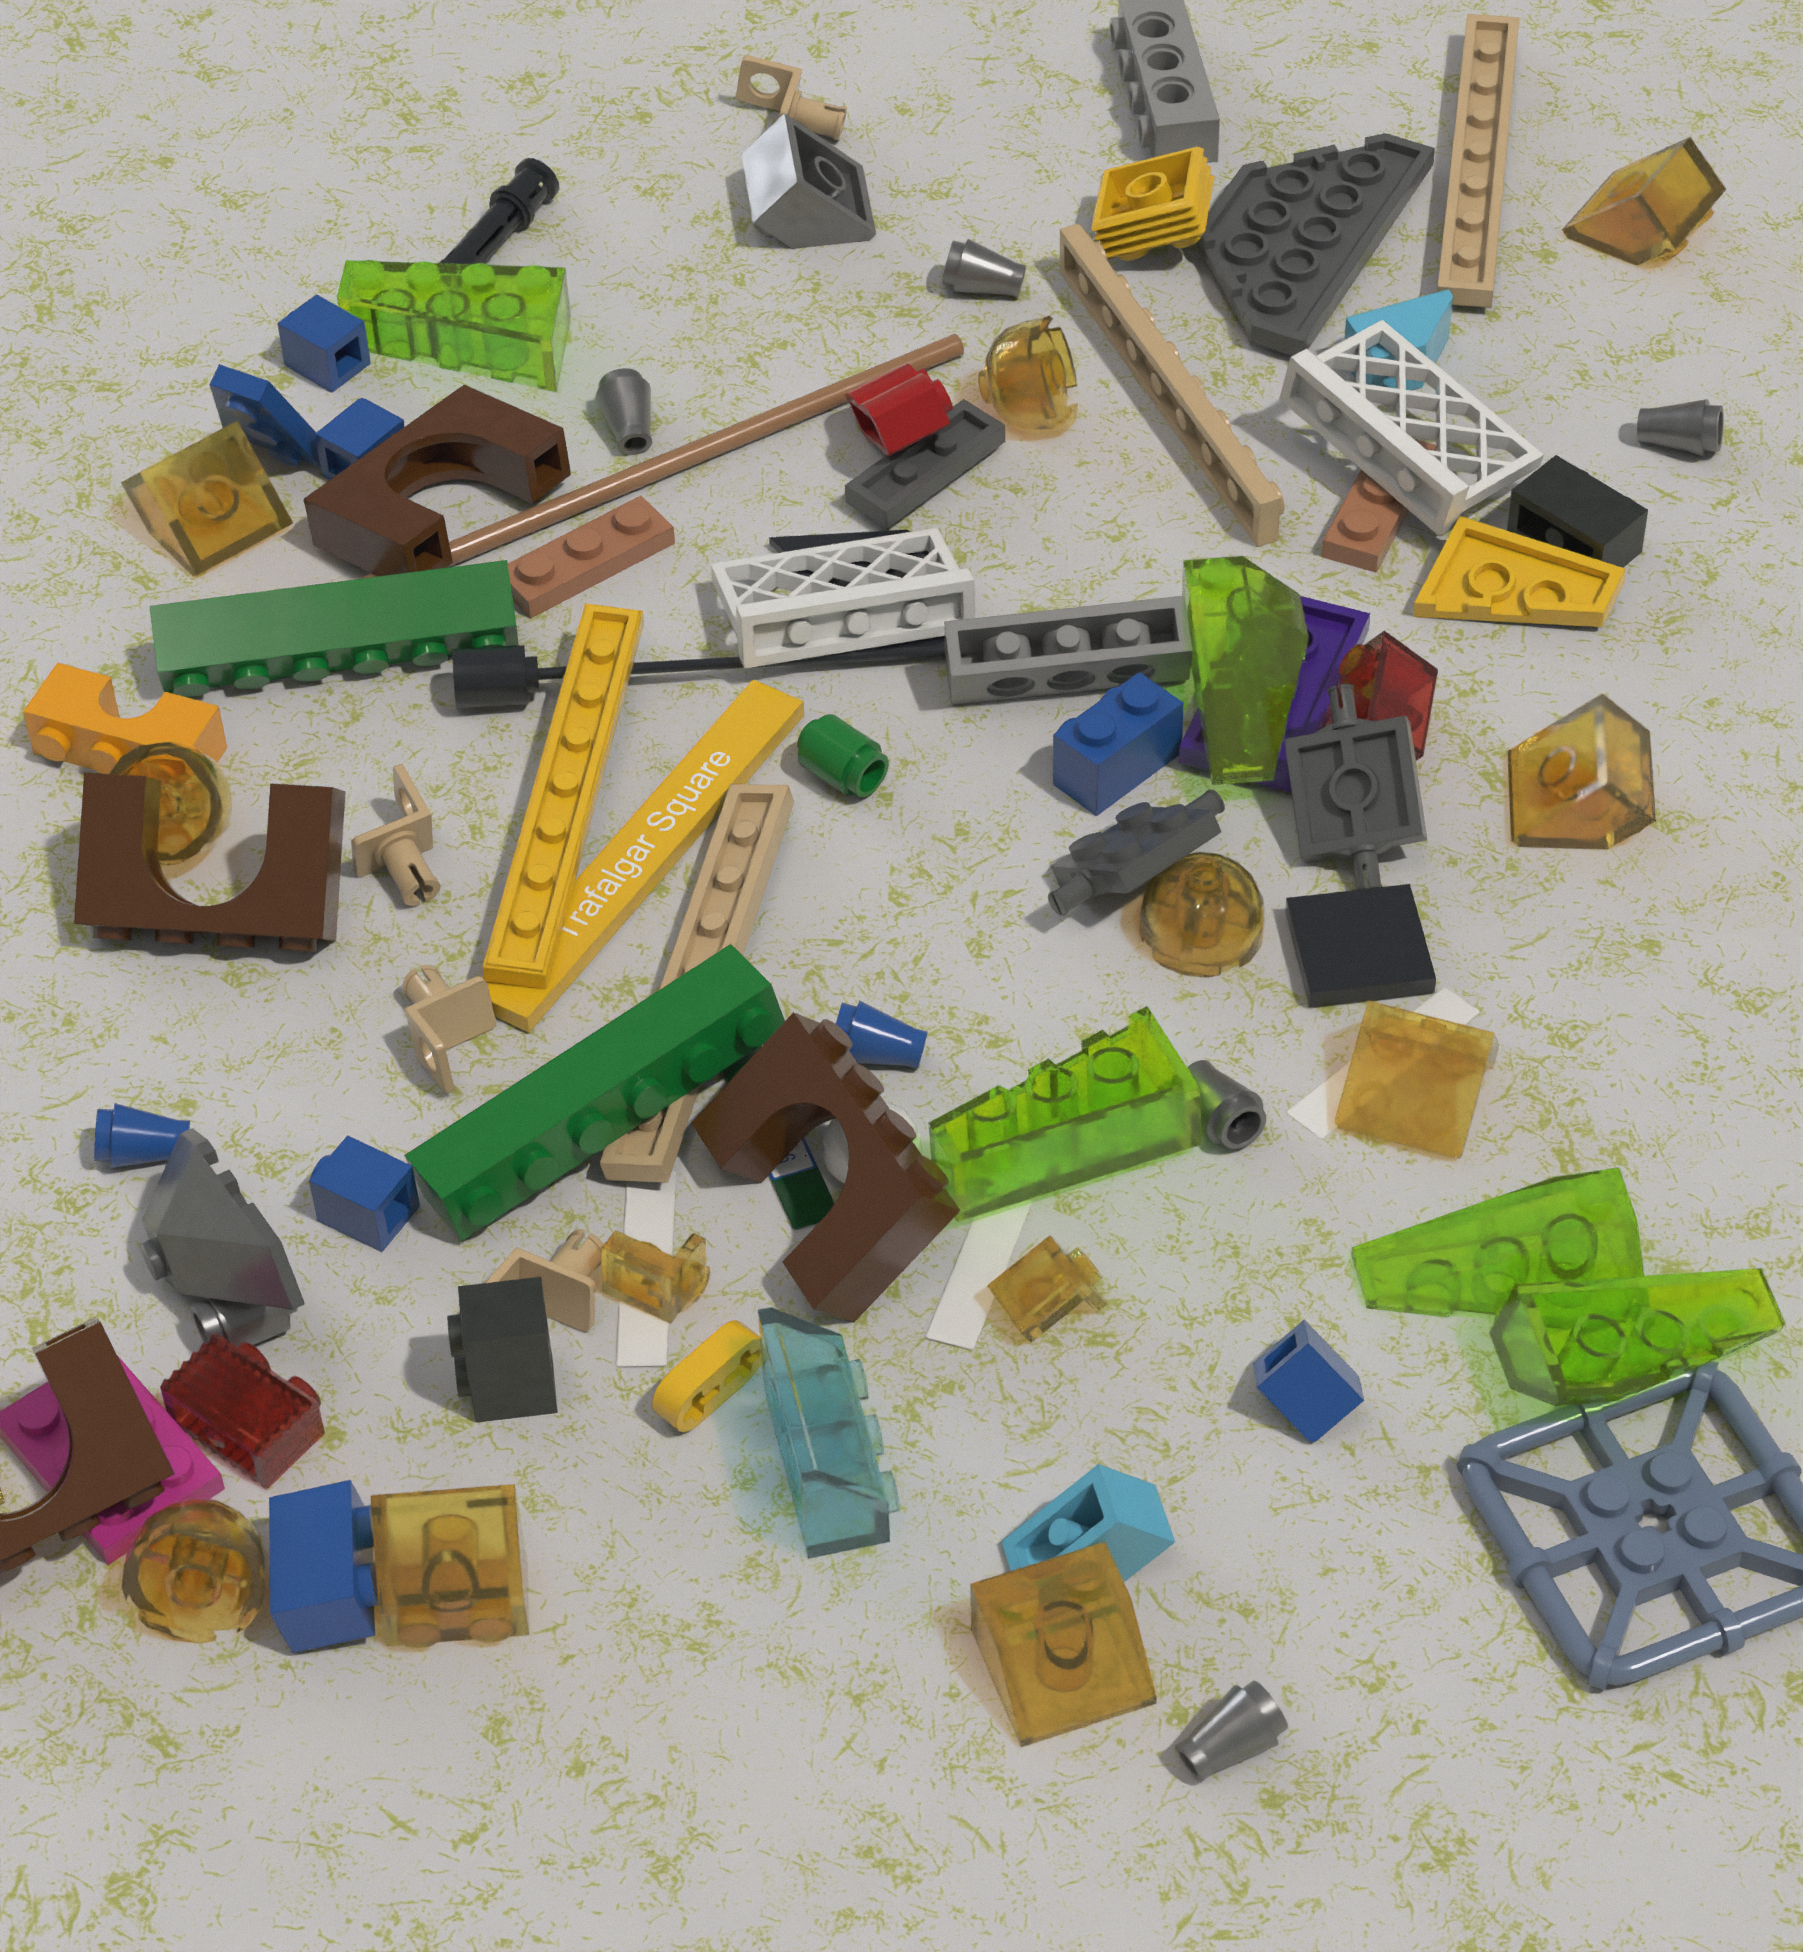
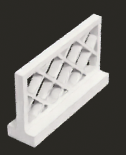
(1384, 444)
(838, 619)

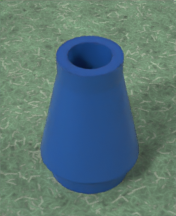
(880, 1037)
(135, 1136)

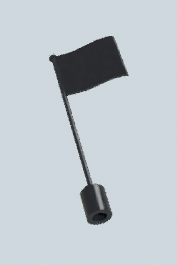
(506, 676)

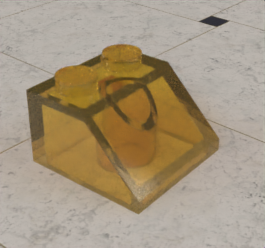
(1649, 205)
(208, 500)
(1582, 780)
(450, 1565)
(1061, 1643)

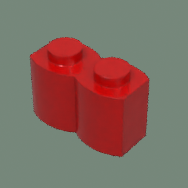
(900, 408)

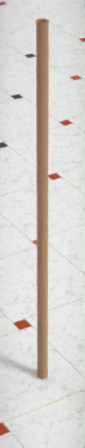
(689, 454)

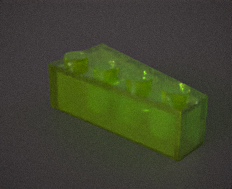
(463, 315)
(1070, 1121)

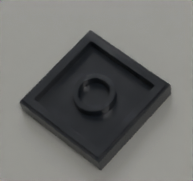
(1360, 945)

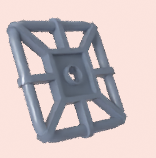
(1636, 1560)

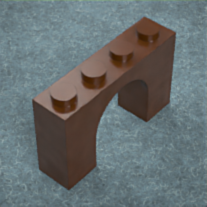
(465, 436)
(126, 889)
(891, 1192)
(109, 1451)

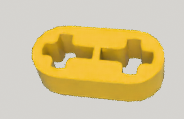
(708, 1376)

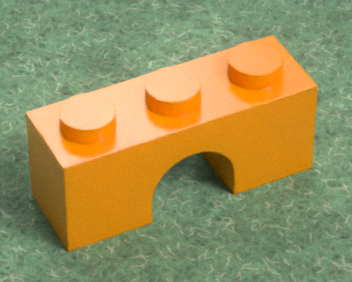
(79, 721)

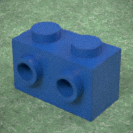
(1117, 743)
(322, 1566)

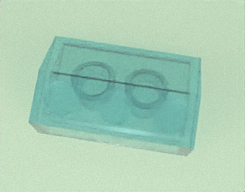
(825, 1436)

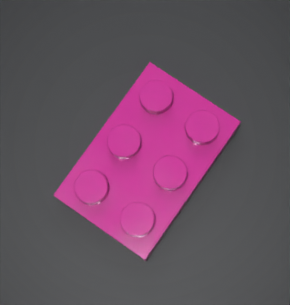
(40, 1440)

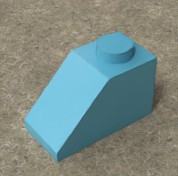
(1092, 1511)

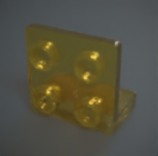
(1415, 1079)

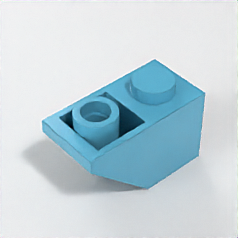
(1419, 320)

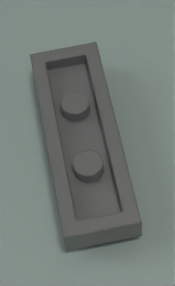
(919, 471)

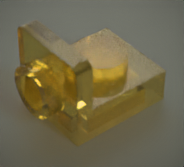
(651, 1278)
(1047, 1287)

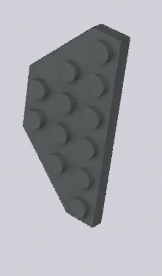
(1303, 230)

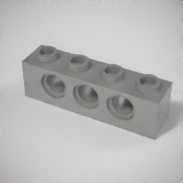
(1165, 77)
(1067, 649)

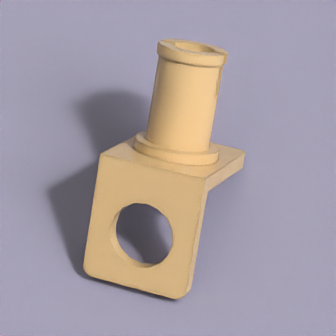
(815, 115)
(400, 844)
(444, 1018)
(565, 1278)

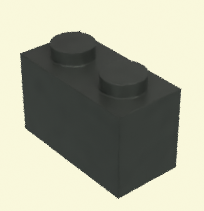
(1577, 514)
(503, 1349)

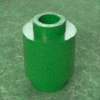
(842, 756)

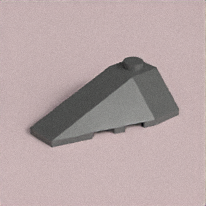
(209, 1236)

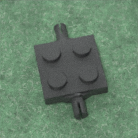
(1355, 788)
(1133, 849)

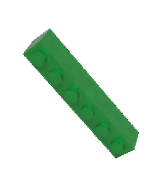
(331, 628)
(596, 1091)

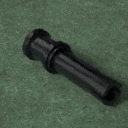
(510, 209)

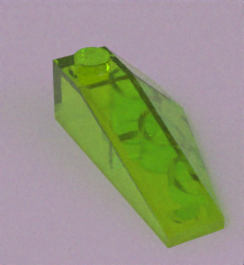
(1244, 663)
(1475, 1256)
(1627, 1333)

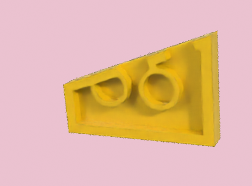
(1516, 579)

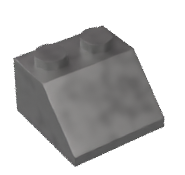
(805, 188)

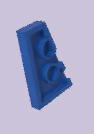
(263, 416)

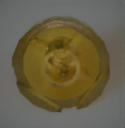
(1030, 377)
(192, 800)
(1202, 915)
(196, 1570)

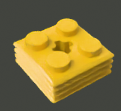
(1153, 204)

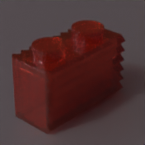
(244, 1409)

